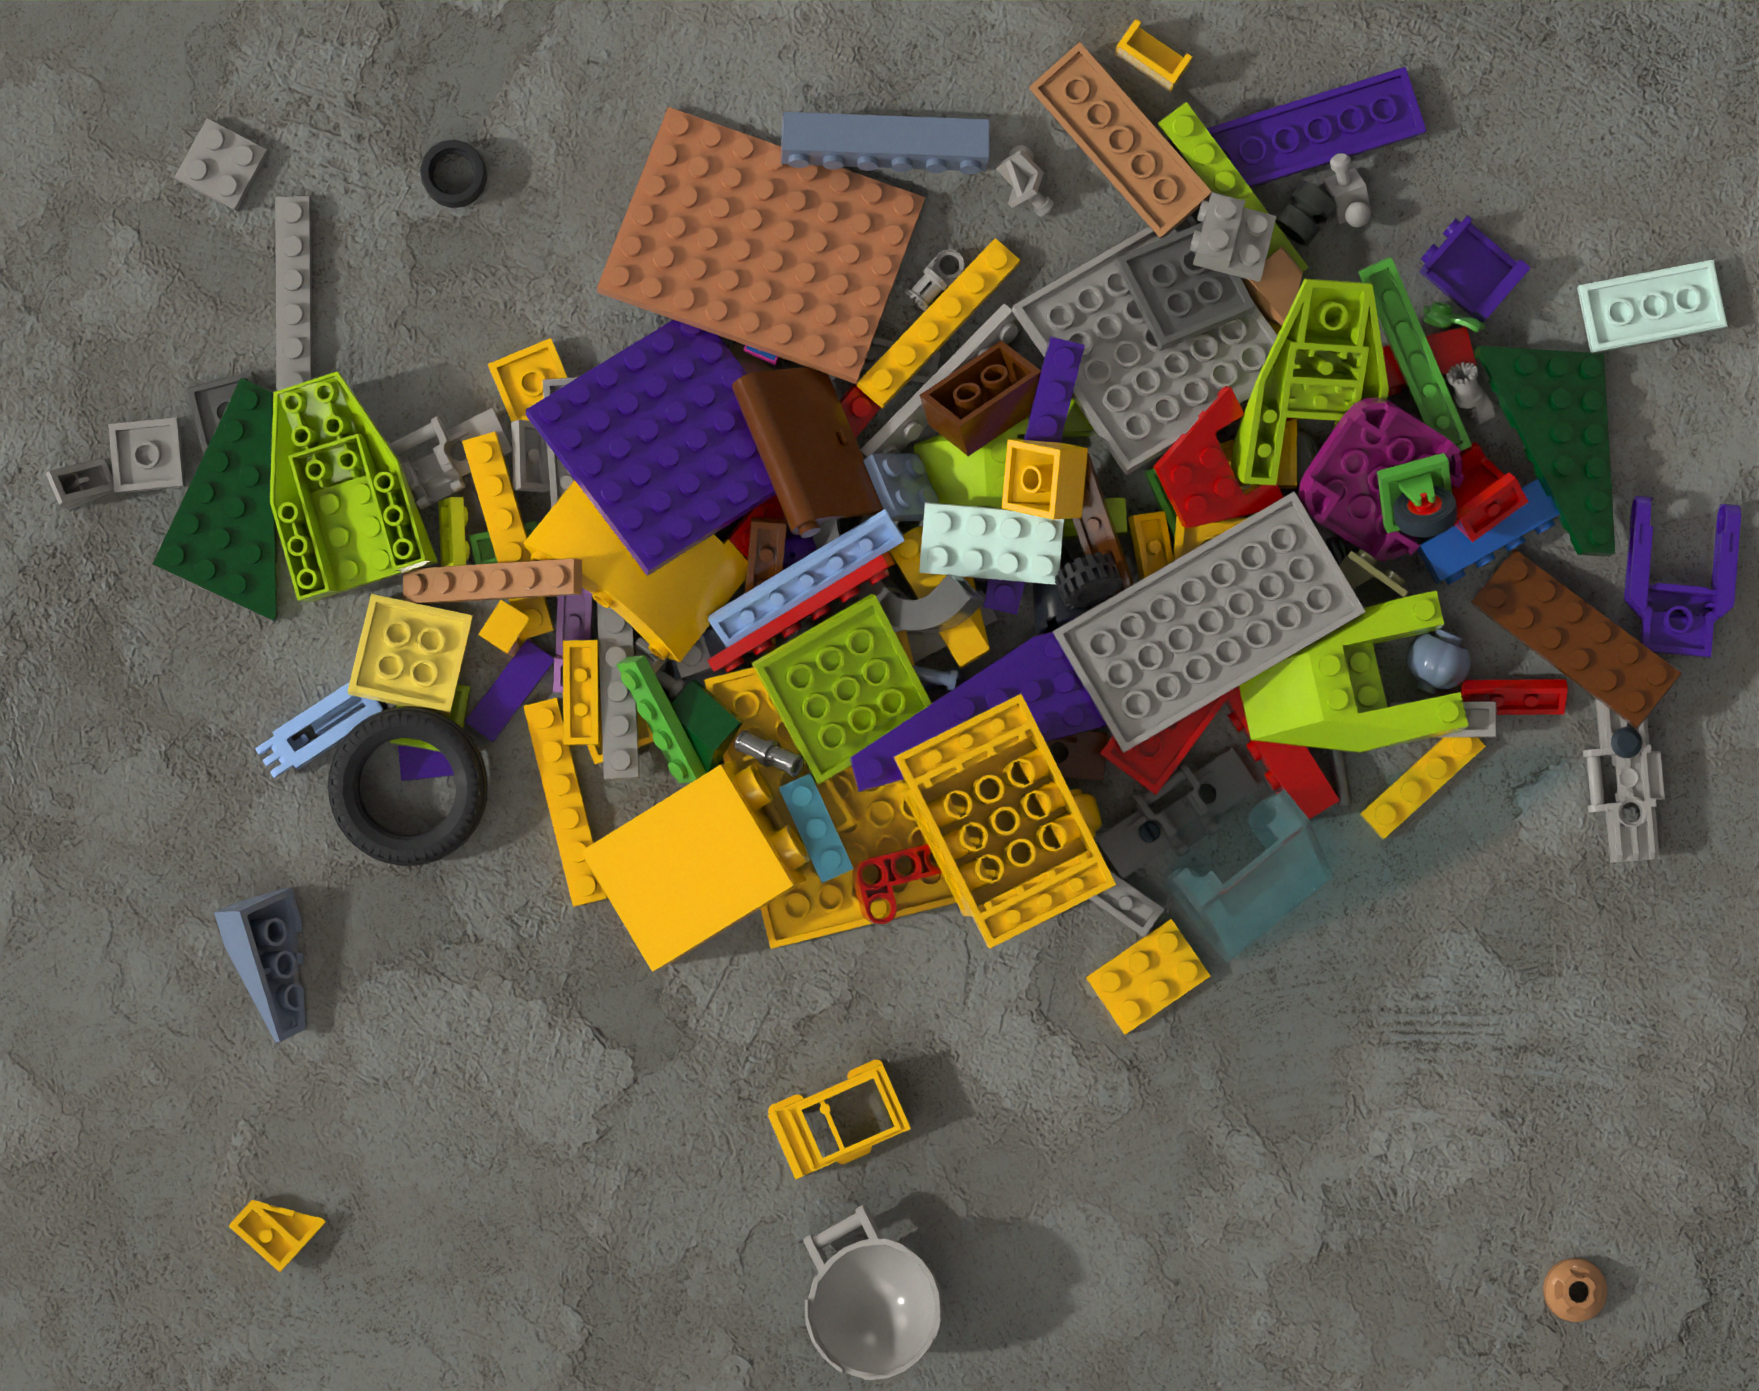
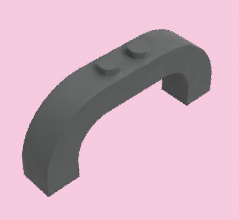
(941, 610)

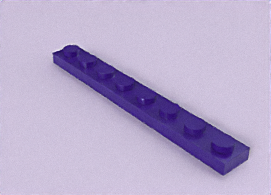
(1046, 425)

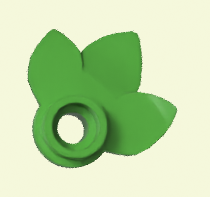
(1441, 316)

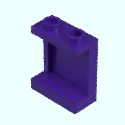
(1472, 269)

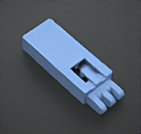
(331, 721)

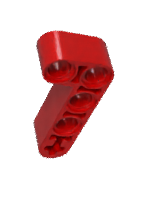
(889, 877)

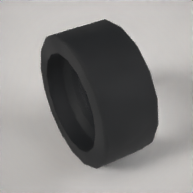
(448, 148)

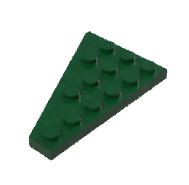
(1563, 421)
(226, 521)

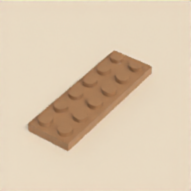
(1120, 140)

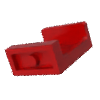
(1484, 494)

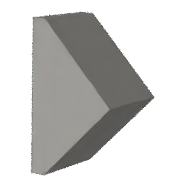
(81, 483)

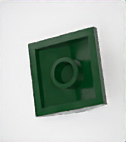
(706, 722)

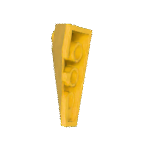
(965, 641)

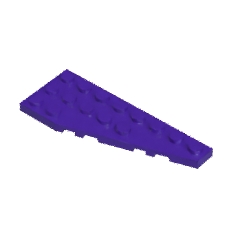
(1033, 669)

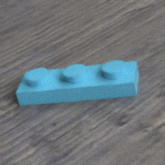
(816, 828)

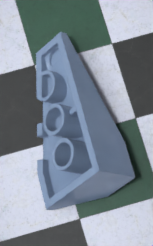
(264, 949)

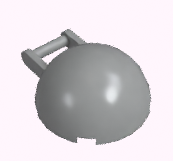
(871, 1303)

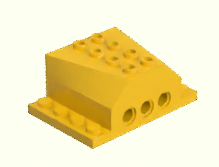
(1002, 822)

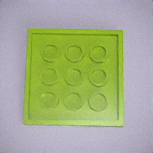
(842, 686)

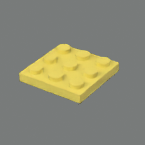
(410, 654)

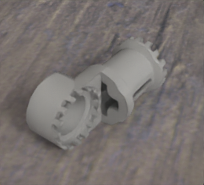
(934, 277)
(1469, 393)

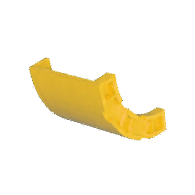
(664, 607)

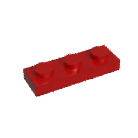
(1519, 696)

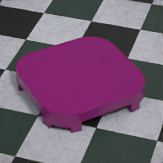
(1342, 479)

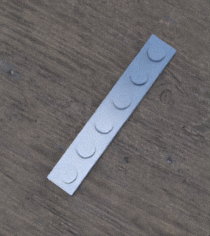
(806, 578)

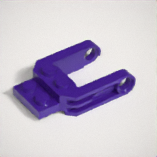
(1674, 615)

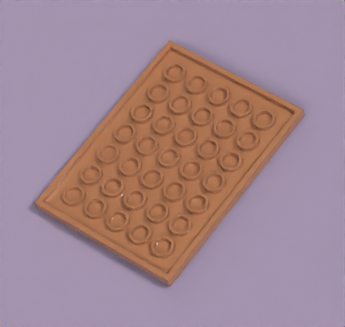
(761, 247)

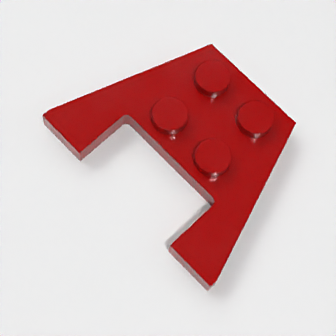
(1199, 474)

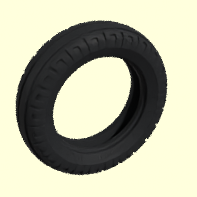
(346, 794)

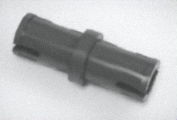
(769, 753)

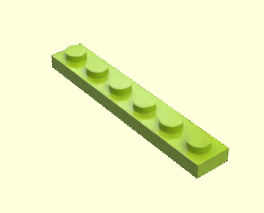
(1216, 170)

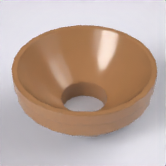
(1557, 1287)

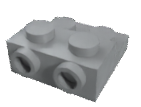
(1232, 237)

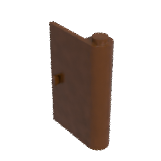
(806, 447)

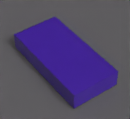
(422, 764)

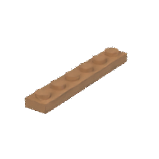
(493, 581)

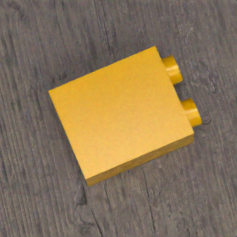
(697, 863)

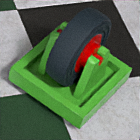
(1418, 497)

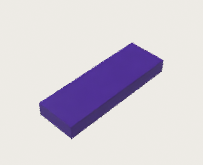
(510, 691)

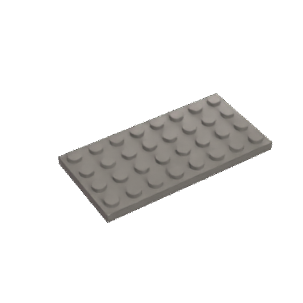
(1208, 622)

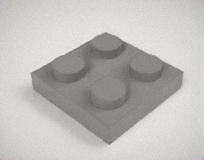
(221, 164)
(146, 455)

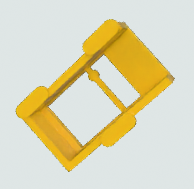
(797, 1137)

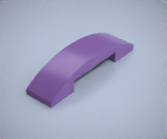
(573, 623)

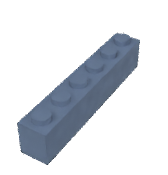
(884, 142)

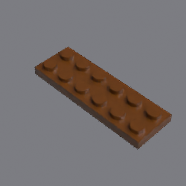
(1576, 639)

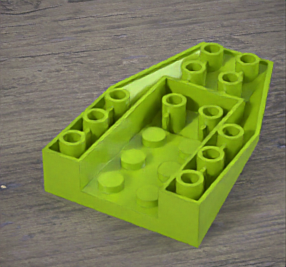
(339, 493)

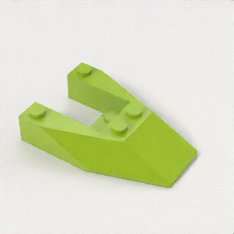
(1315, 370)
(980, 477)
(1334, 689)

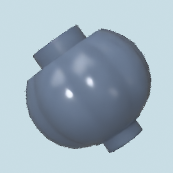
(1438, 661)

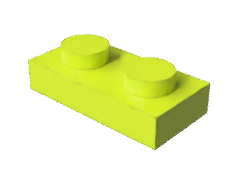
(452, 523)

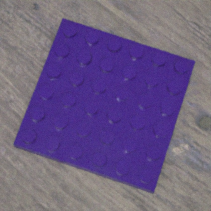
(659, 442)

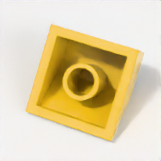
(1044, 479)

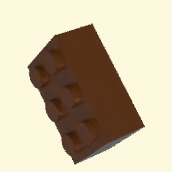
(982, 398)

